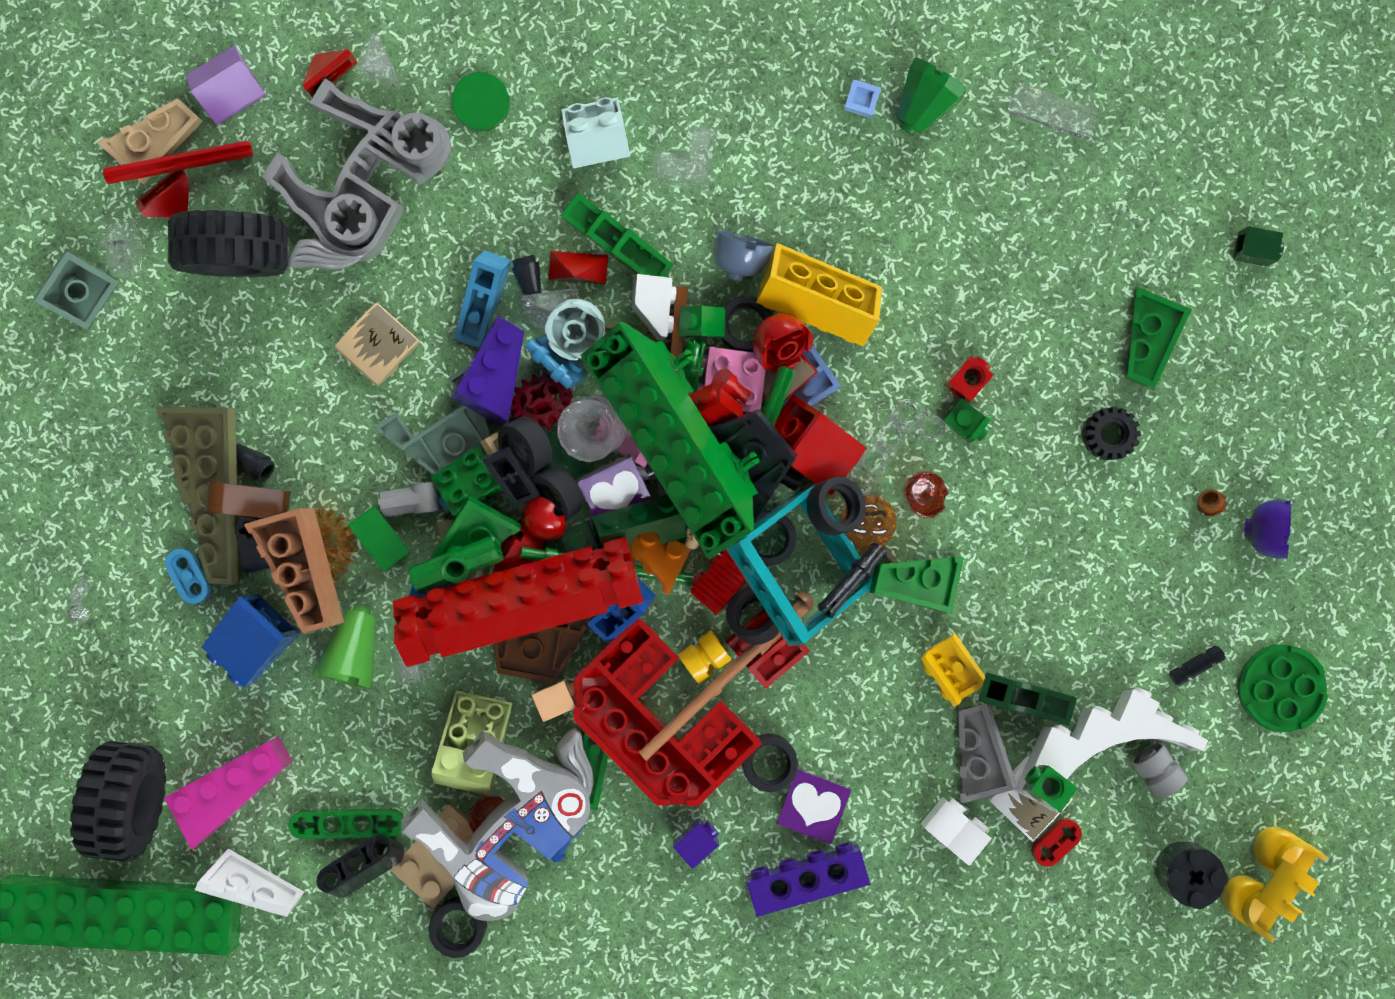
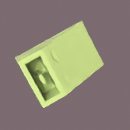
(466, 720)

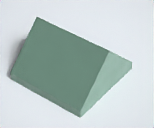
(75, 289)

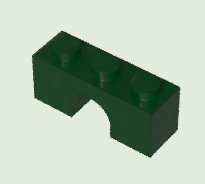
(654, 516)

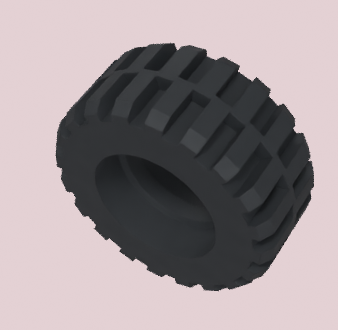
(227, 243)
(118, 801)

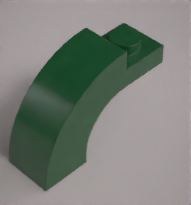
(1027, 698)

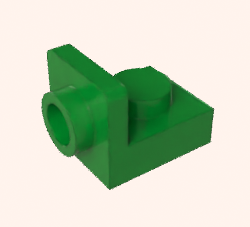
(967, 421)

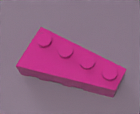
(216, 797)

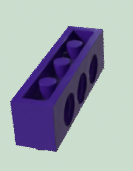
(823, 885)

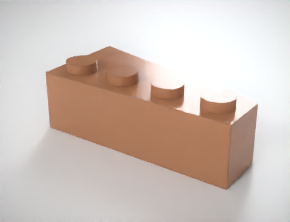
(300, 566)

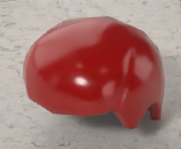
(541, 520)

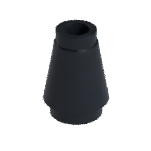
(527, 274)
(253, 463)

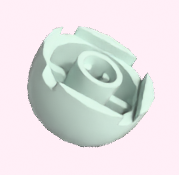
(574, 327)

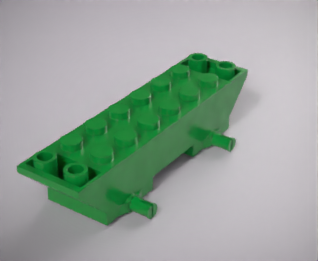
(655, 406)

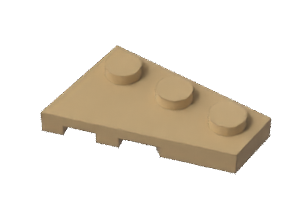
(154, 136)

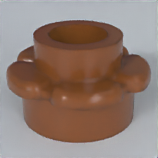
(1213, 498)

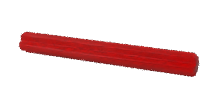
(177, 162)

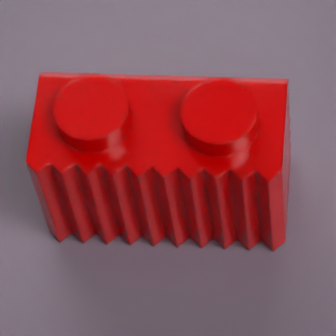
(718, 583)

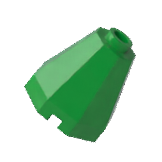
(927, 97)

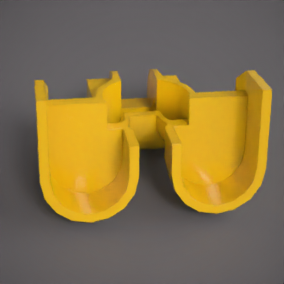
(1261, 904)

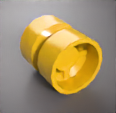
(705, 657)

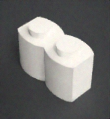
(956, 831)

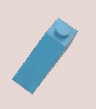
(482, 297)

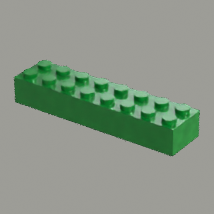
(116, 915)

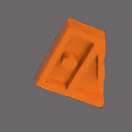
(660, 560)

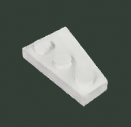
(249, 884)

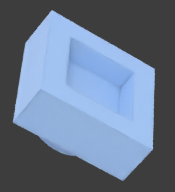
(862, 98)

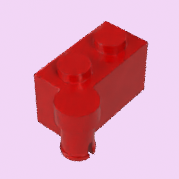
(721, 398)

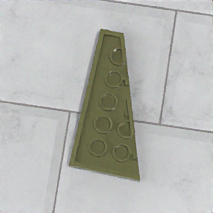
(204, 452)

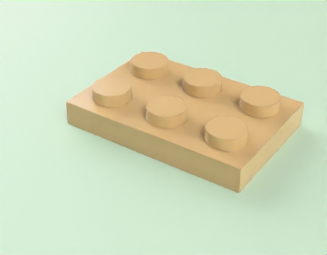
(424, 873)

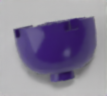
(1270, 528)

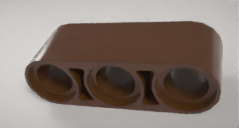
(245, 500)

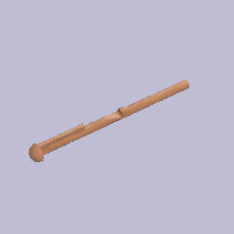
(801, 606)

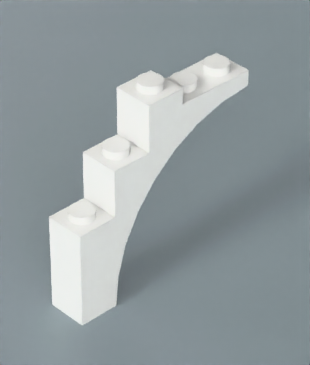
(1097, 730)

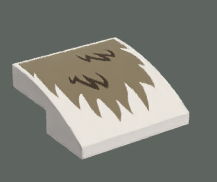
(1023, 812)

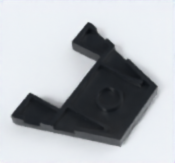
(756, 434)

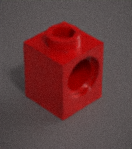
(958, 384)

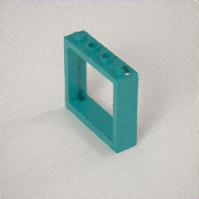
(768, 590)

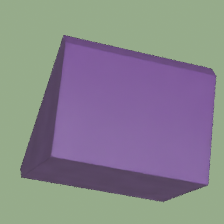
(224, 85)

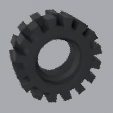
(1128, 430)

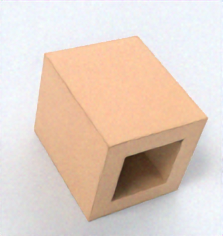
(554, 699)

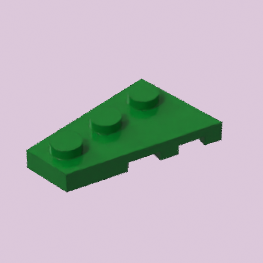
(1153, 336)
(920, 582)

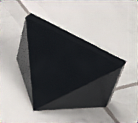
(511, 476)

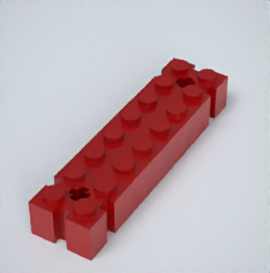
(515, 602)

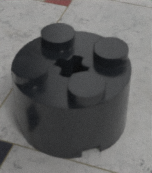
(1207, 875)

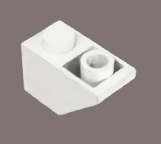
(652, 303)

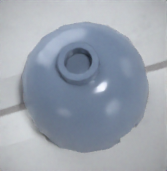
(740, 254)

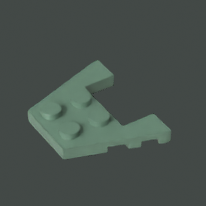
(443, 440)

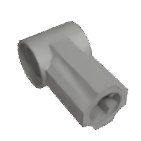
(419, 499)

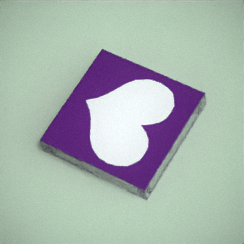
(614, 486)
(813, 806)

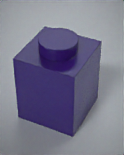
(696, 842)

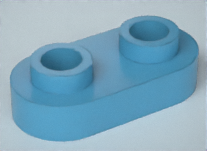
(187, 577)

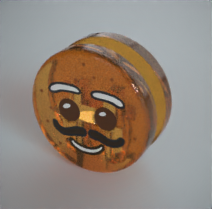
(877, 526)

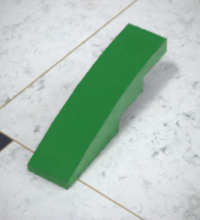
(614, 238)

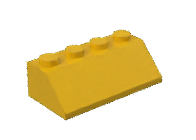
(820, 295)

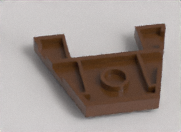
(539, 654)

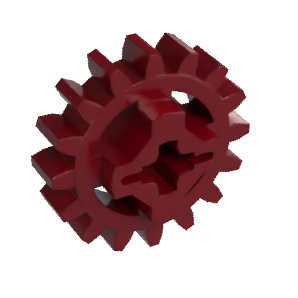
(541, 400)

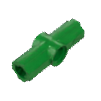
(440, 571)

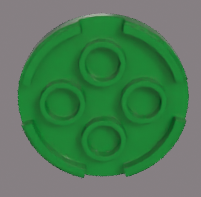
(1283, 688)

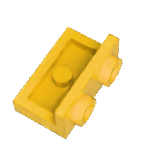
(952, 669)

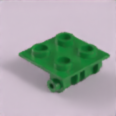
(465, 478)

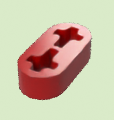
(1061, 847)

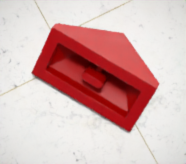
(327, 66)
(166, 196)
(578, 267)

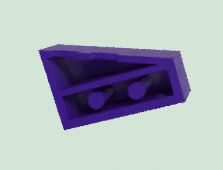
(492, 373)

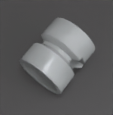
(1161, 773)

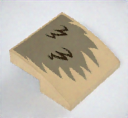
(377, 344)

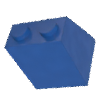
(249, 639)

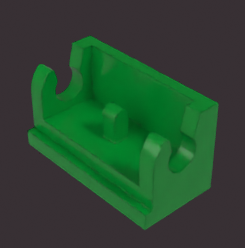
(379, 539)

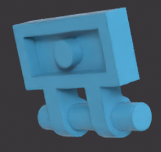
(562, 370)

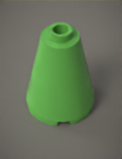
(350, 650)

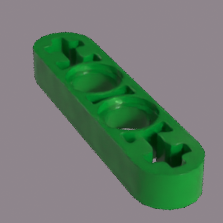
(347, 827)

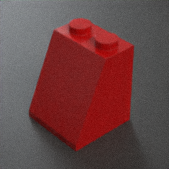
(821, 444)

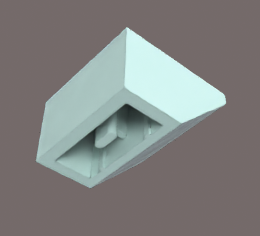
(595, 132)

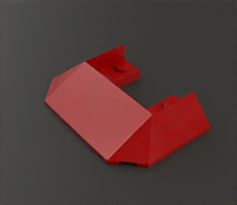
(622, 723)

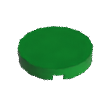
(480, 101)

